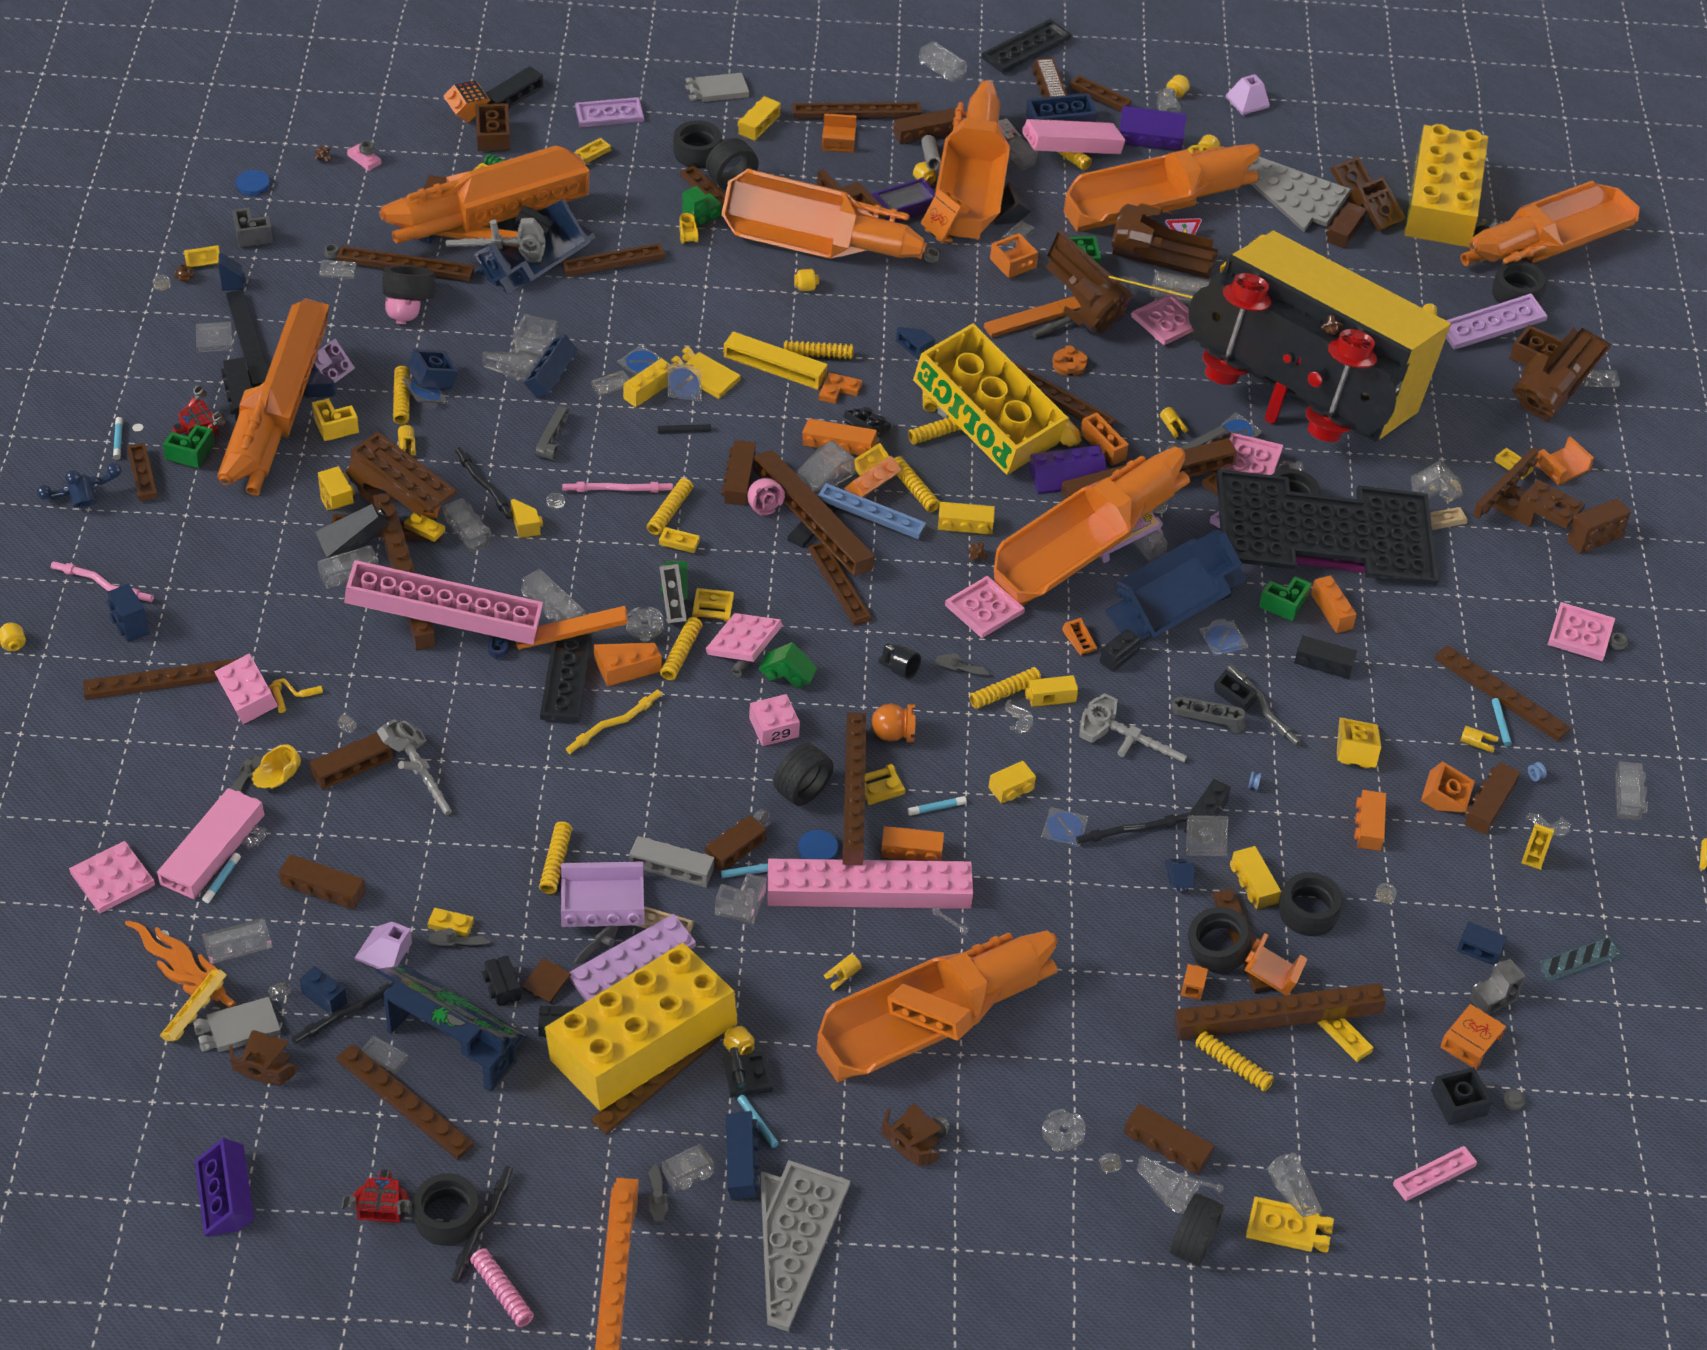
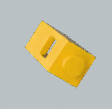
(1052, 691)

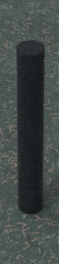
(684, 428)

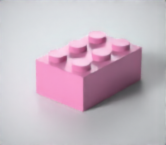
(246, 688)

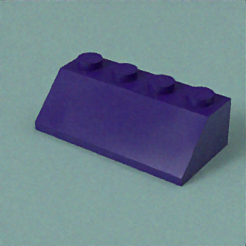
(1153, 128)
(1054, 467)
(224, 1188)

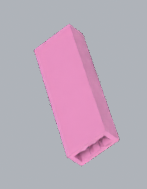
(1073, 136)
(210, 843)

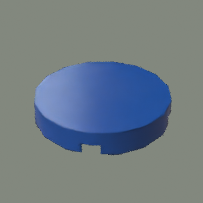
(252, 182)
(818, 845)

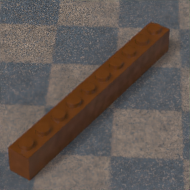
(1197, 461)
(815, 514)
(400, 559)
(854, 789)
(1280, 1011)

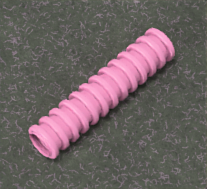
(502, 1287)

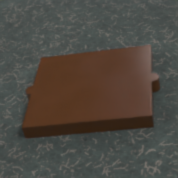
(546, 980)

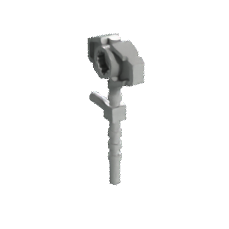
(528, 237)
(1101, 716)
(406, 737)

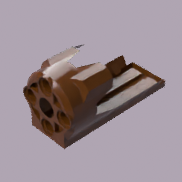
(1155, 244)
(1100, 297)
(1553, 379)
(386, 466)

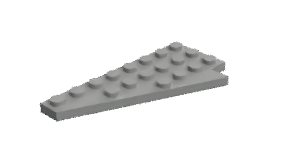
(1299, 194)
(796, 1226)

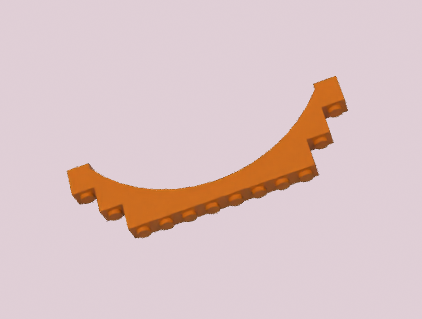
(619, 1233)

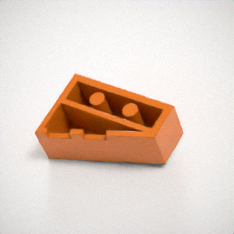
(626, 661)

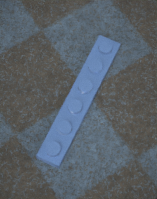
(872, 511)

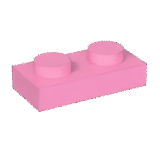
(367, 161)

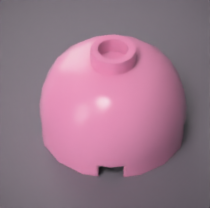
(401, 309)
(765, 496)

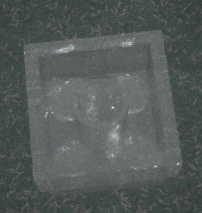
(534, 335)

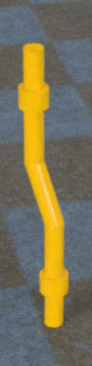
(583, 739)

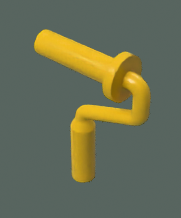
(276, 688)

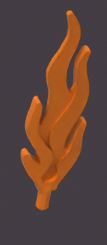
(181, 961)

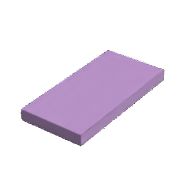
(609, 112)

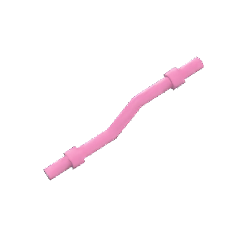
(652, 487)
(71, 569)

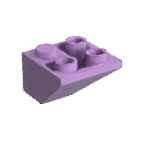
(1248, 95)
(332, 361)
(385, 946)

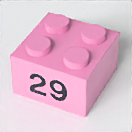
(774, 720)

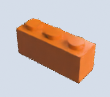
(1100, 433)
(874, 478)
(1333, 604)
(1370, 820)
(912, 844)

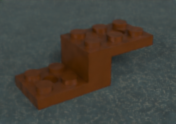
(855, 190)
(1369, 193)
(1537, 501)

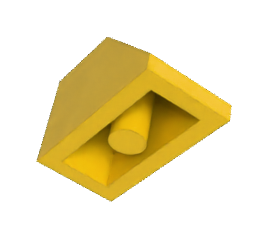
(525, 519)

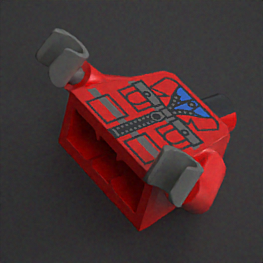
(198, 414)
(379, 1199)

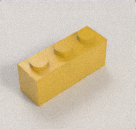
(759, 118)
(646, 383)
(966, 518)
(1255, 877)

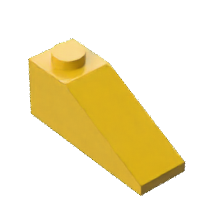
(1537, 846)

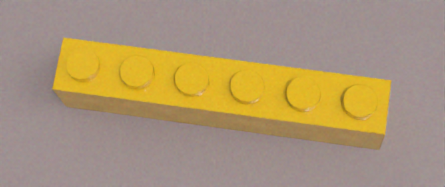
(775, 360)

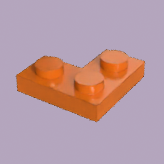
(839, 384)

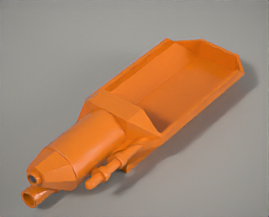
(975, 162)
(1161, 181)
(489, 194)
(814, 218)
(1555, 225)
(271, 408)
(1085, 525)
(864, 1036)

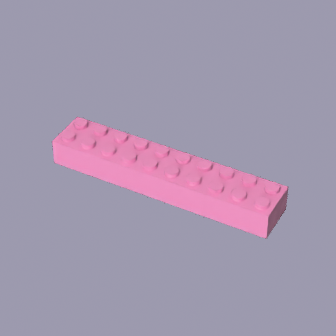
(443, 602)
(871, 884)

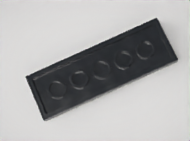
(1026, 46)
(566, 679)

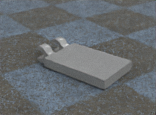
(717, 87)
(235, 1025)

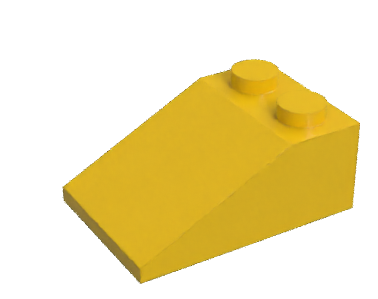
(1358, 743)

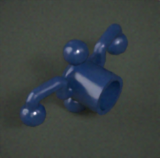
(80, 486)

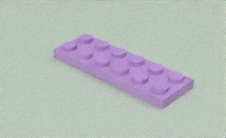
(1494, 321)
(629, 956)

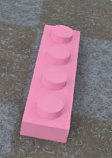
(1435, 1173)

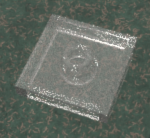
(214, 336)
(1207, 835)

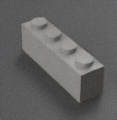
(672, 861)

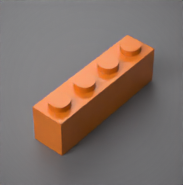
(850, 438)
(930, 1011)

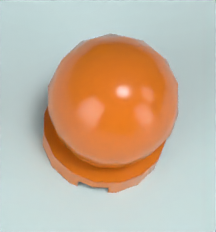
(893, 722)

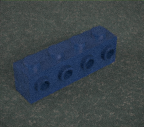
(551, 366)
(741, 1155)

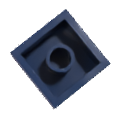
(432, 369)
(127, 613)

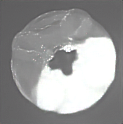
(645, 631)
(1059, 1140)

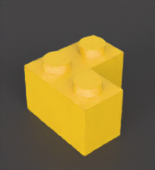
(335, 422)
(334, 488)

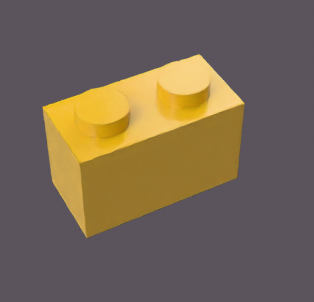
(1012, 782)

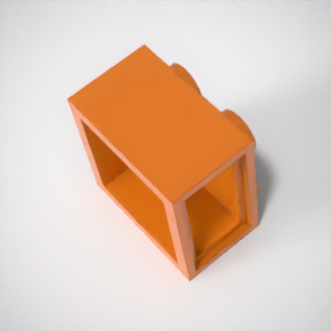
(1015, 260)

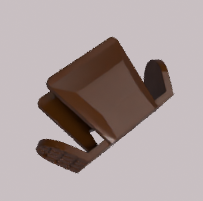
(264, 1060)
(914, 1136)

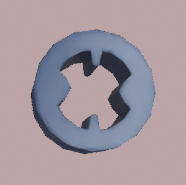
(1537, 771)
(1254, 780)

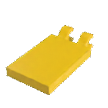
(714, 376)
(1284, 1226)

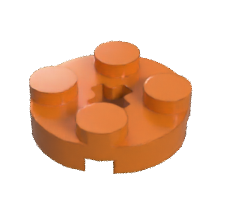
(1077, 361)

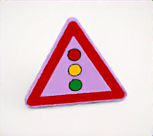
(1184, 225)

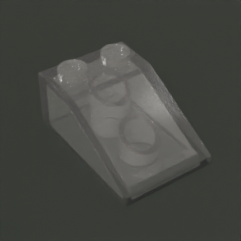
(827, 465)

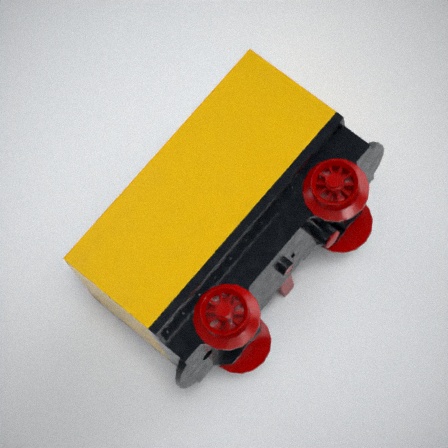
(1268, 322)

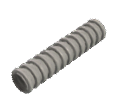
(931, 152)

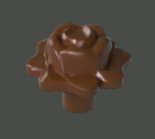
(323, 153)
(184, 273)
(1332, 326)
(977, 551)

